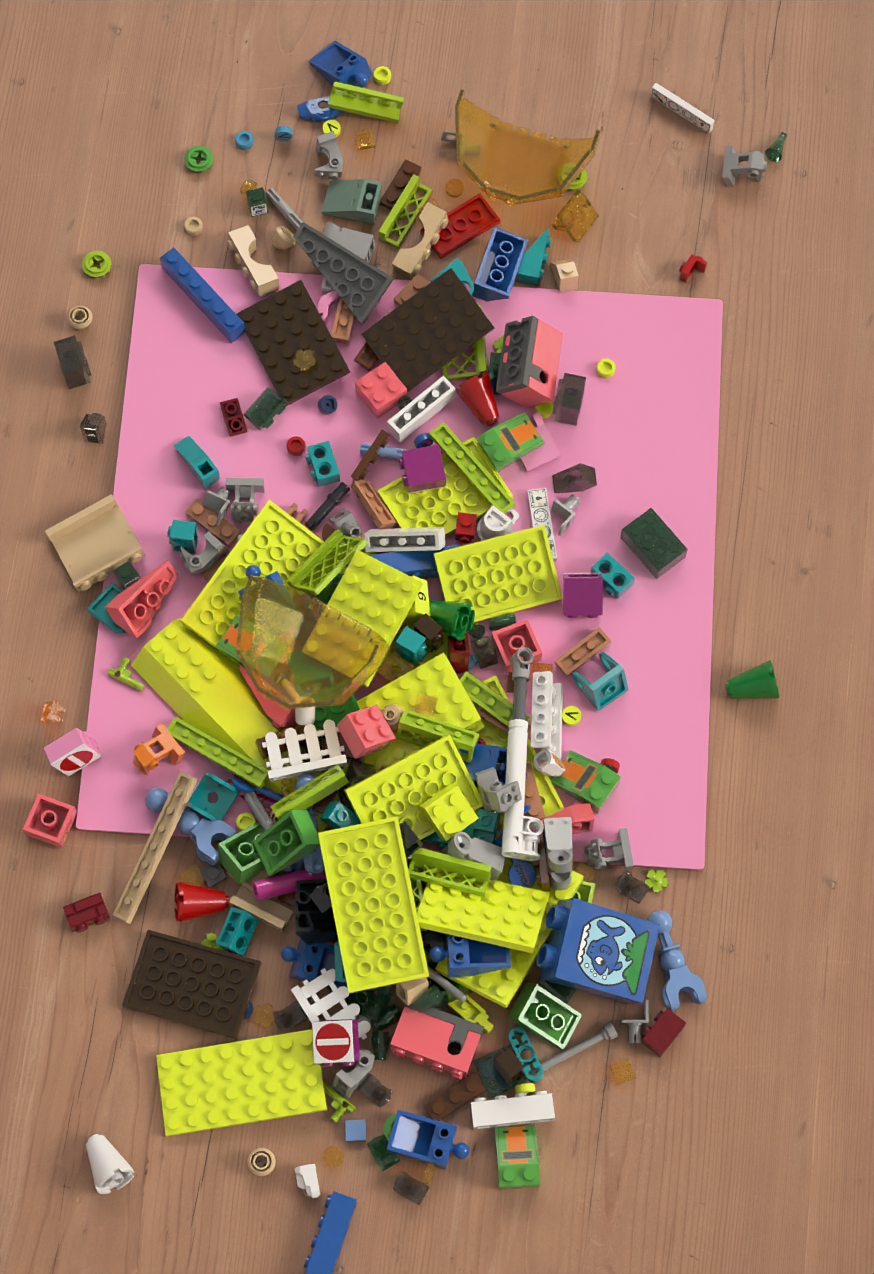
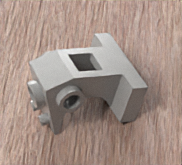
(327, 145)
(731, 167)
(245, 489)
(201, 563)
(494, 794)
(620, 847)
(347, 1082)

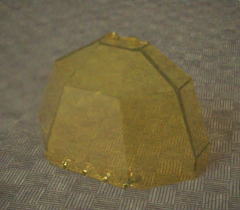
(513, 163)
(300, 650)

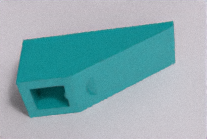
(531, 264)
(198, 462)

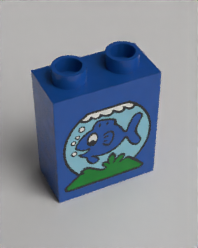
(598, 950)

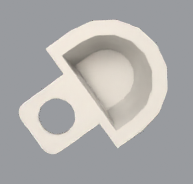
(495, 523)

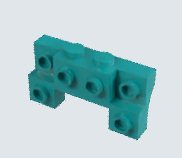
(483, 829)

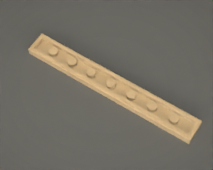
(155, 847)

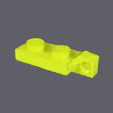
(471, 1012)

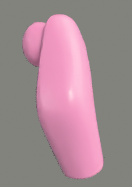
(324, 303)

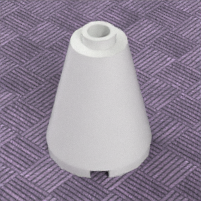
(107, 1165)

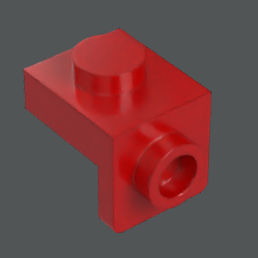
(693, 262)
(465, 527)

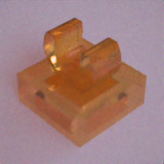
(50, 712)

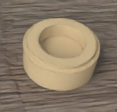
(193, 226)

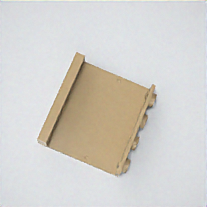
(95, 543)

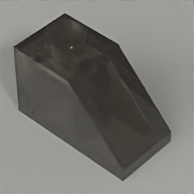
(93, 428)
(574, 479)

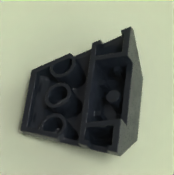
(309, 920)

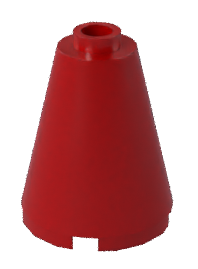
(480, 398)
(198, 901)

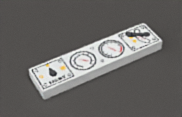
(682, 108)
(541, 514)

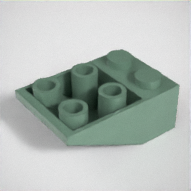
(353, 199)

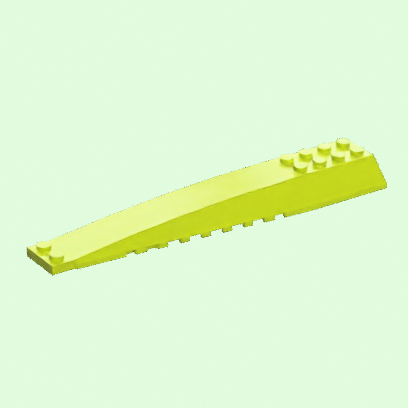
(209, 693)

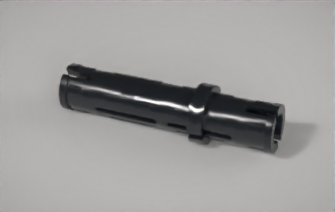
(328, 505)

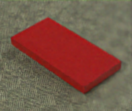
(464, 225)

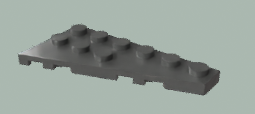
(352, 277)

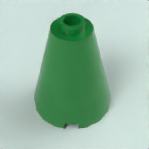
(453, 617)
(754, 683)

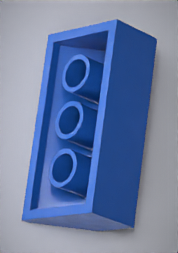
(499, 265)

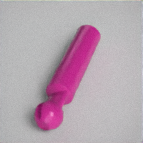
(282, 883)

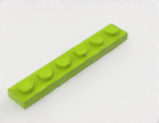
(471, 468)
(218, 752)

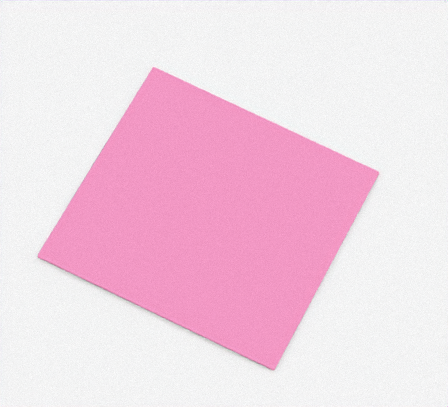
(642, 430)

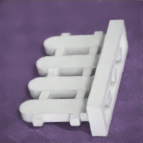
(295, 758)
(321, 1005)

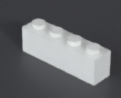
(421, 409)
(405, 539)
(512, 1111)

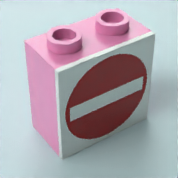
(72, 751)

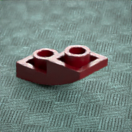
(233, 417)

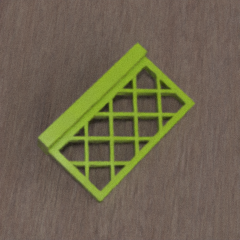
(480, 362)
(316, 567)

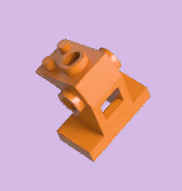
(147, 760)

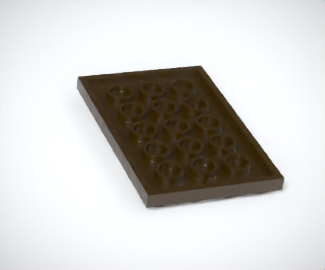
(280, 329)
(428, 330)
(192, 984)

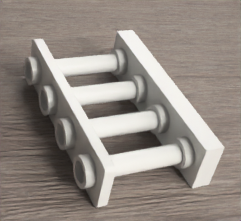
(546, 713)

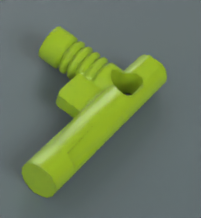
(125, 675)
(337, 1103)

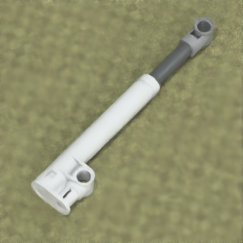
(517, 838)

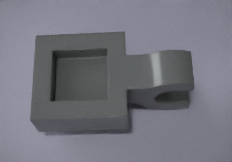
(212, 873)

